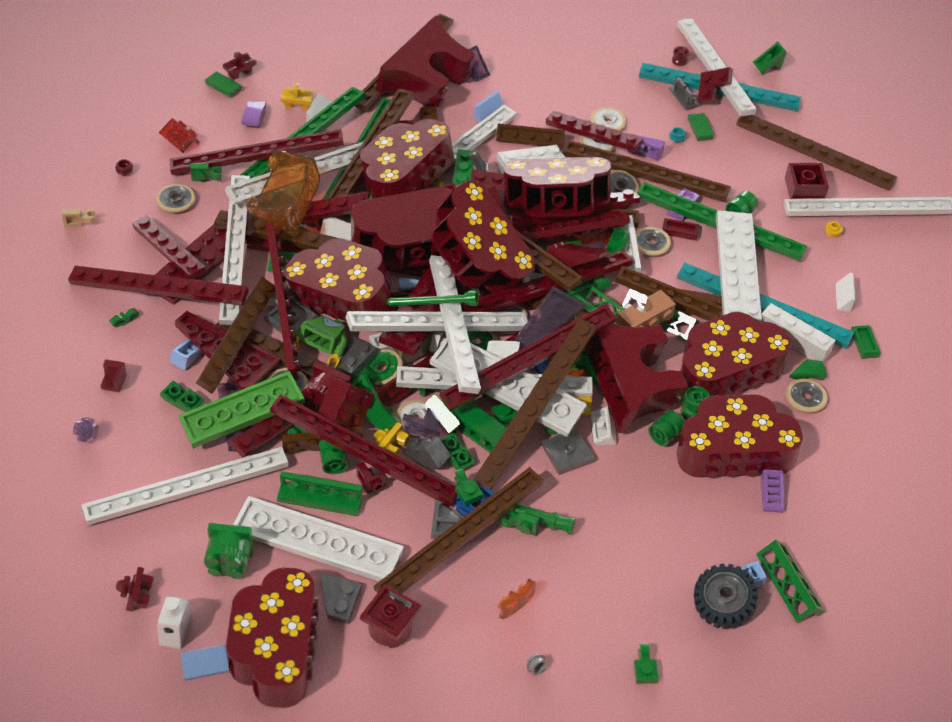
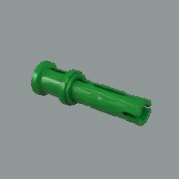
(552, 520)

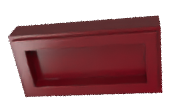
(680, 229)

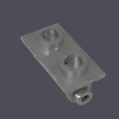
(683, 94)

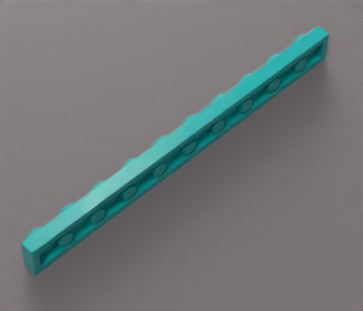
(692, 81)
(712, 284)

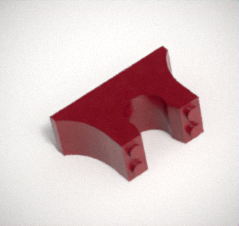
(426, 65)
(629, 386)

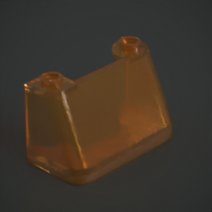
(286, 191)

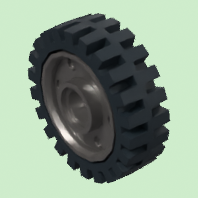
(725, 581)

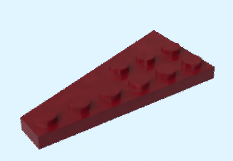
(249, 365)

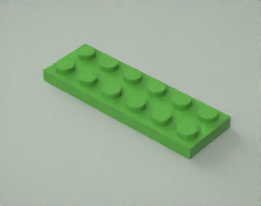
(237, 409)

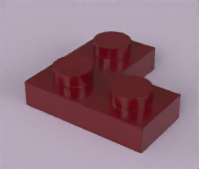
(710, 81)

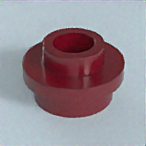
(124, 167)

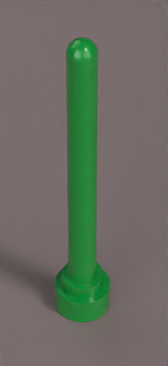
(469, 298)

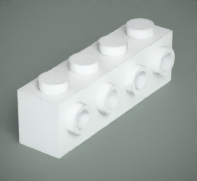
(803, 337)

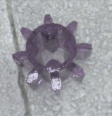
(85, 429)

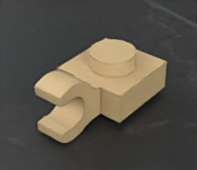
(75, 218)

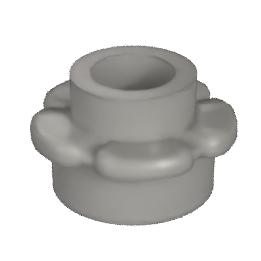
(536, 664)

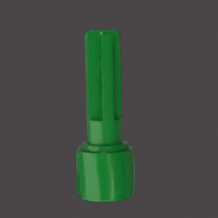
(598, 283)

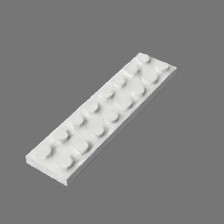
(738, 264)
(559, 414)
(319, 539)

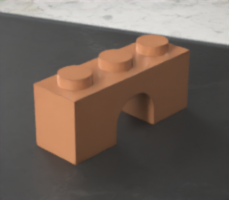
(657, 307)

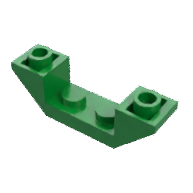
(378, 414)

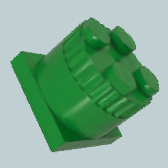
(228, 549)

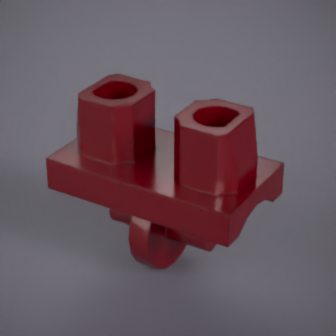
(239, 64)
(135, 598)

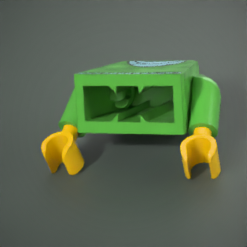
(324, 335)

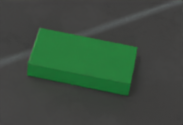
(223, 84)
(700, 126)
(865, 342)

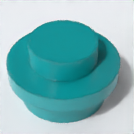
(677, 134)

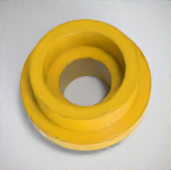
(833, 229)

